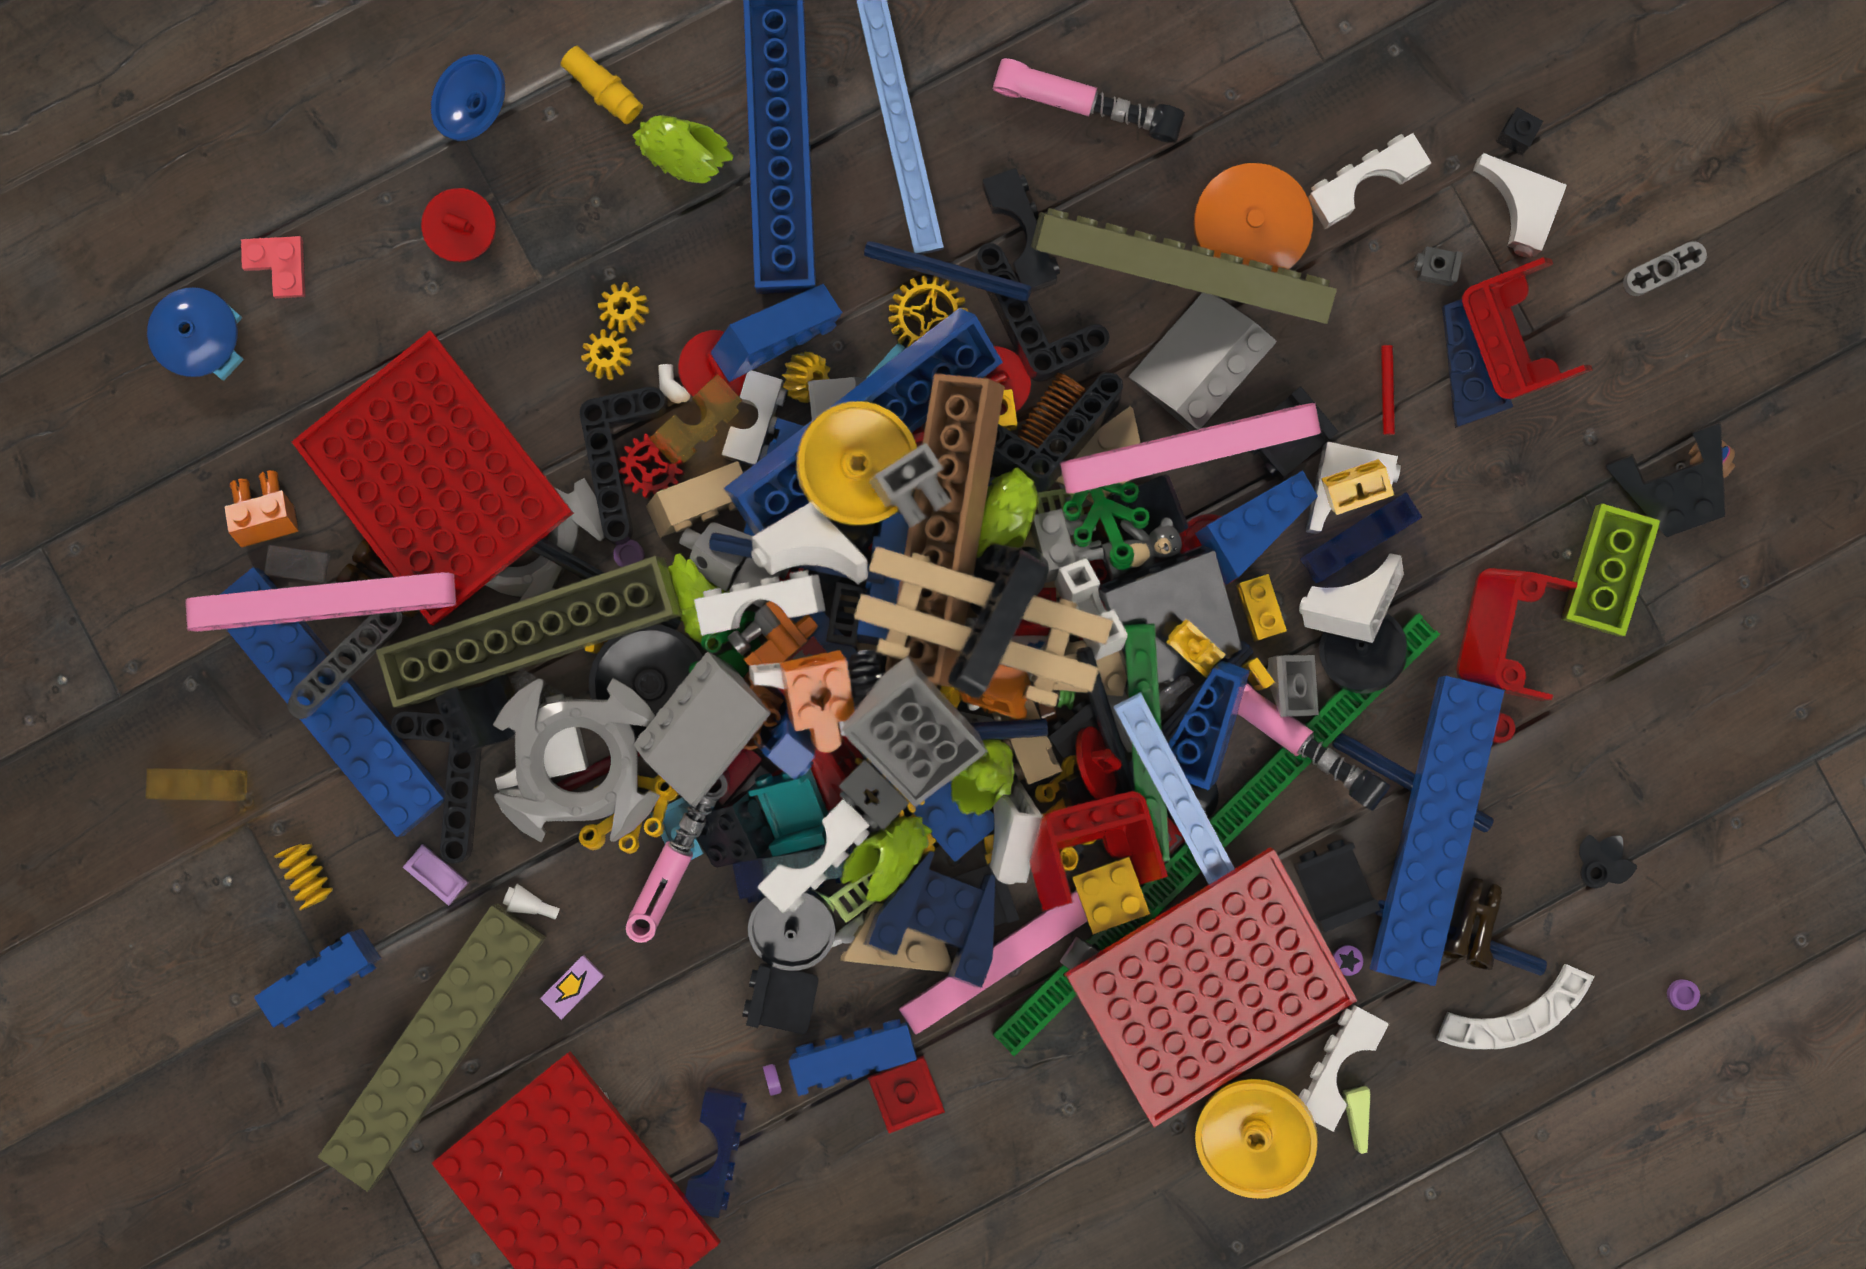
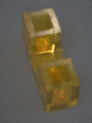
(716, 403)
(196, 784)

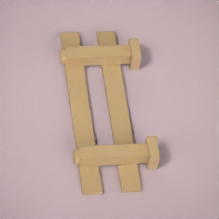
(903, 620)

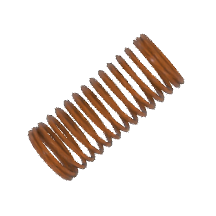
(1070, 385)

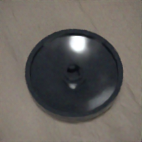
(647, 661)

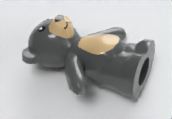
(1160, 543)

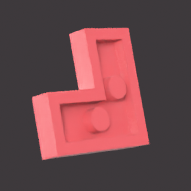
(281, 256)

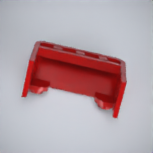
(1500, 339)
(1491, 624)
(1125, 830)

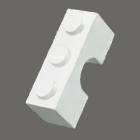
(749, 444)
(1080, 585)

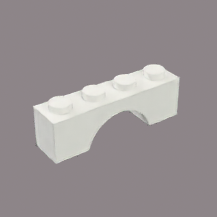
(1399, 161)
(724, 611)
(787, 884)
(1357, 1032)

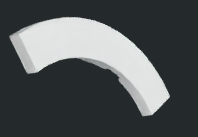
(1522, 1025)

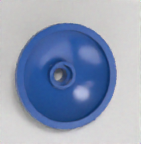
(468, 97)
(210, 336)

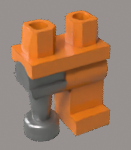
(782, 633)

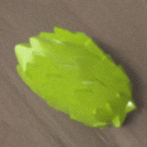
(682, 148)
(1008, 511)
(689, 586)
(985, 779)
(889, 854)

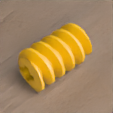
(304, 875)

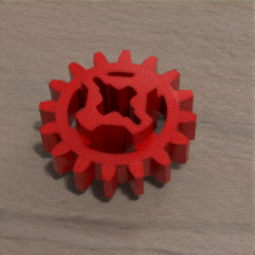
(648, 479)

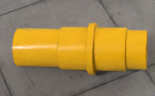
(602, 85)

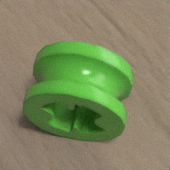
(1066, 698)

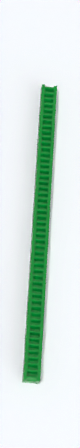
(1227, 823)

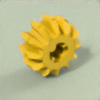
(630, 315)
(610, 344)
(801, 370)

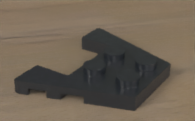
(1684, 496)

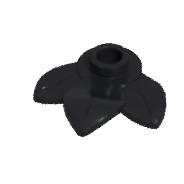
(1607, 858)

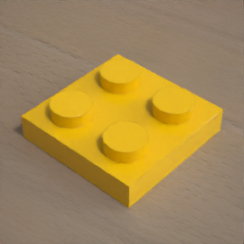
(1110, 895)

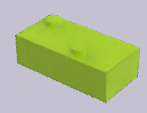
(1610, 570)

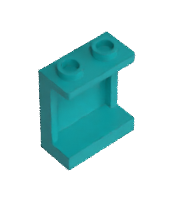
(792, 811)

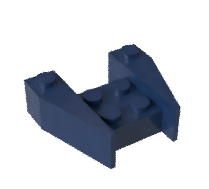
(944, 912)

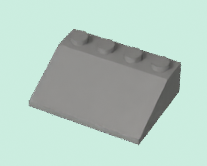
(1202, 360)
(702, 728)
(913, 733)

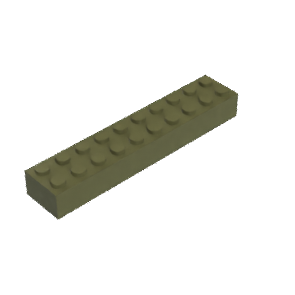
(1185, 268)
(529, 632)
(432, 1047)

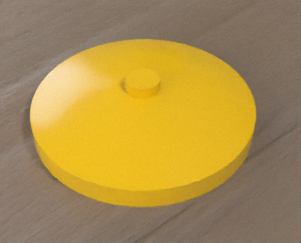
(844, 453)
(1256, 1138)

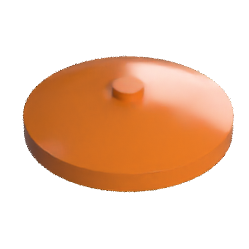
(1255, 216)

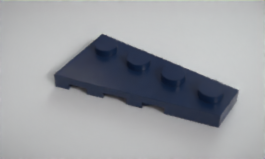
(1469, 380)

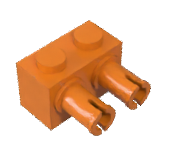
(261, 517)
(1004, 693)

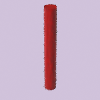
(1387, 390)

